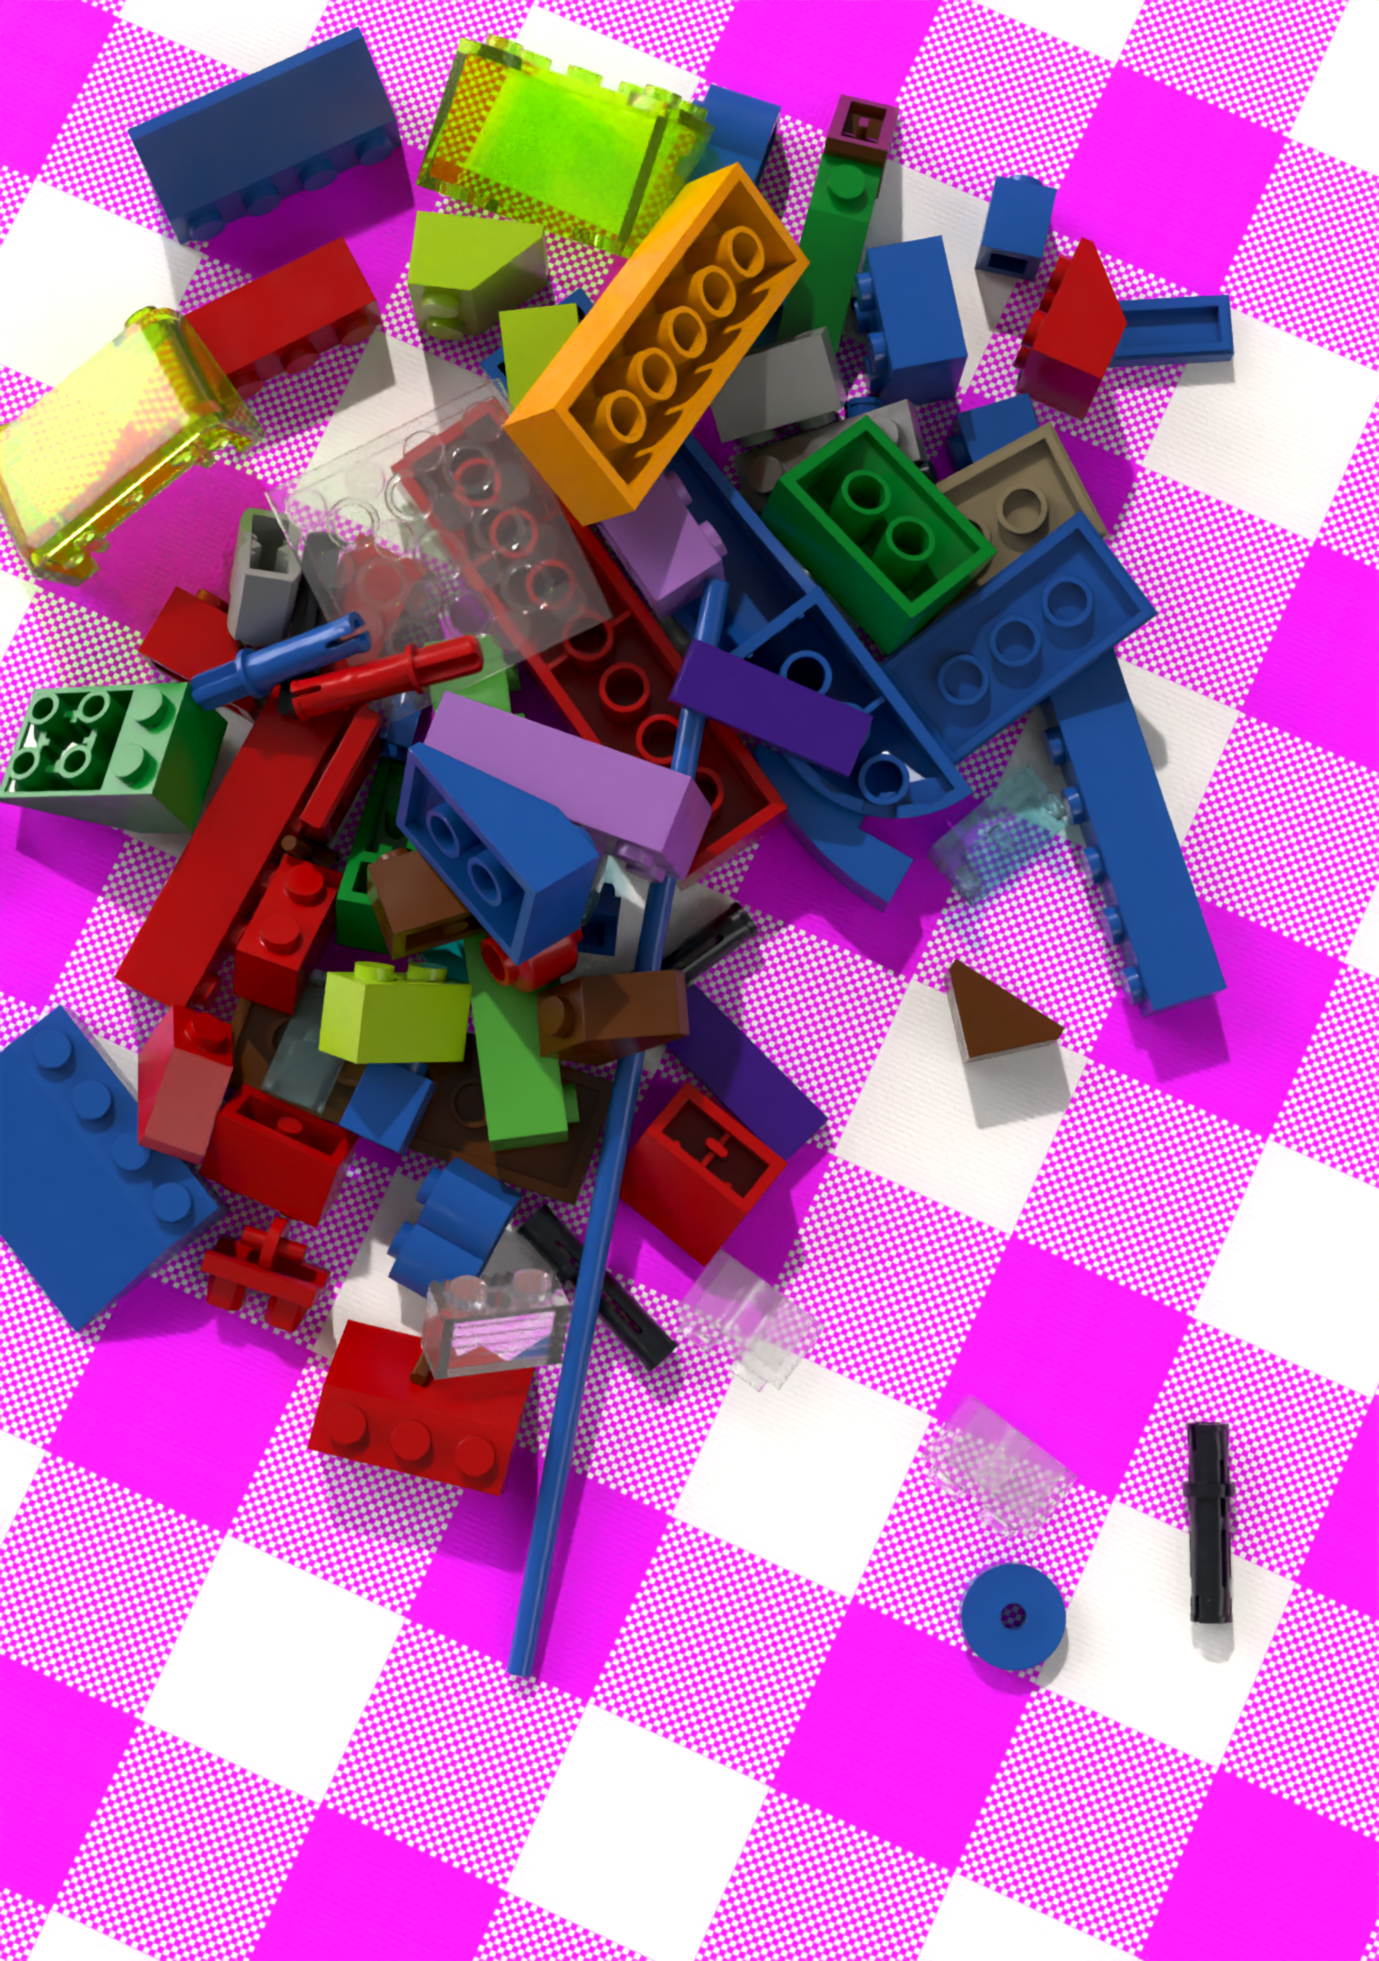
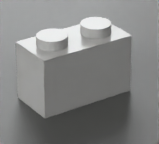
(780, 386)

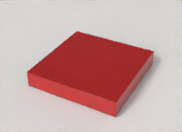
(344, 776)

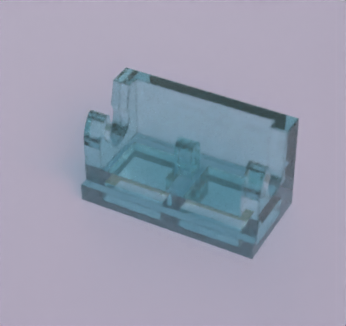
(998, 836)
(298, 1068)

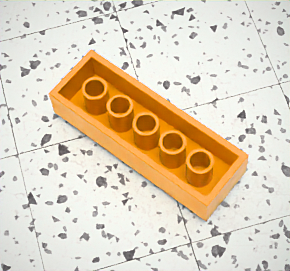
(657, 346)

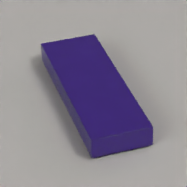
(770, 708)
(745, 1078)

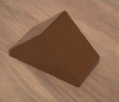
(862, 132)
(992, 1020)

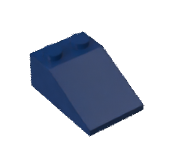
(498, 850)

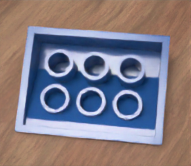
(75, 1187)

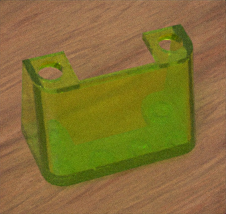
(560, 146)

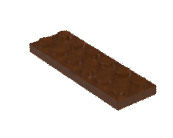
(456, 1114)

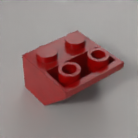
(1071, 334)
(697, 1173)

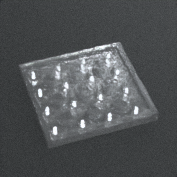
(441, 540)

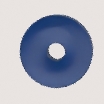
(1042, 1616)

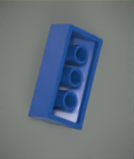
(268, 137)

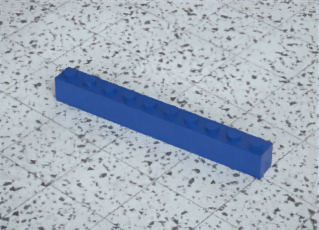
(1113, 794)

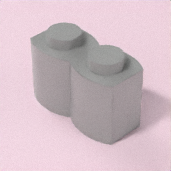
(262, 581)

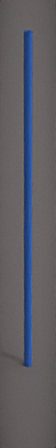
(602, 1215)

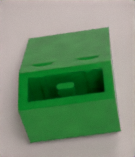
(116, 756)

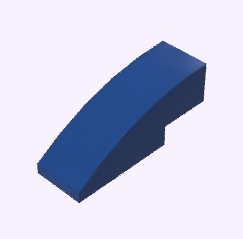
(834, 835)

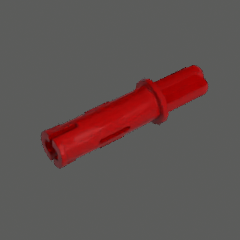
(387, 677)

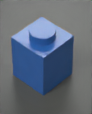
(1016, 227)
(389, 1104)

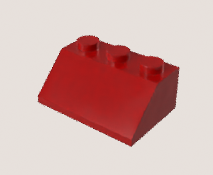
(439, 1430)

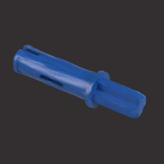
(258, 671)

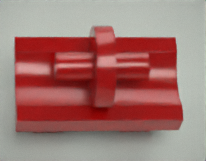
(268, 1265)

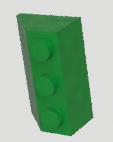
(876, 533)

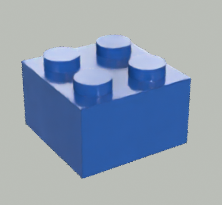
(909, 322)

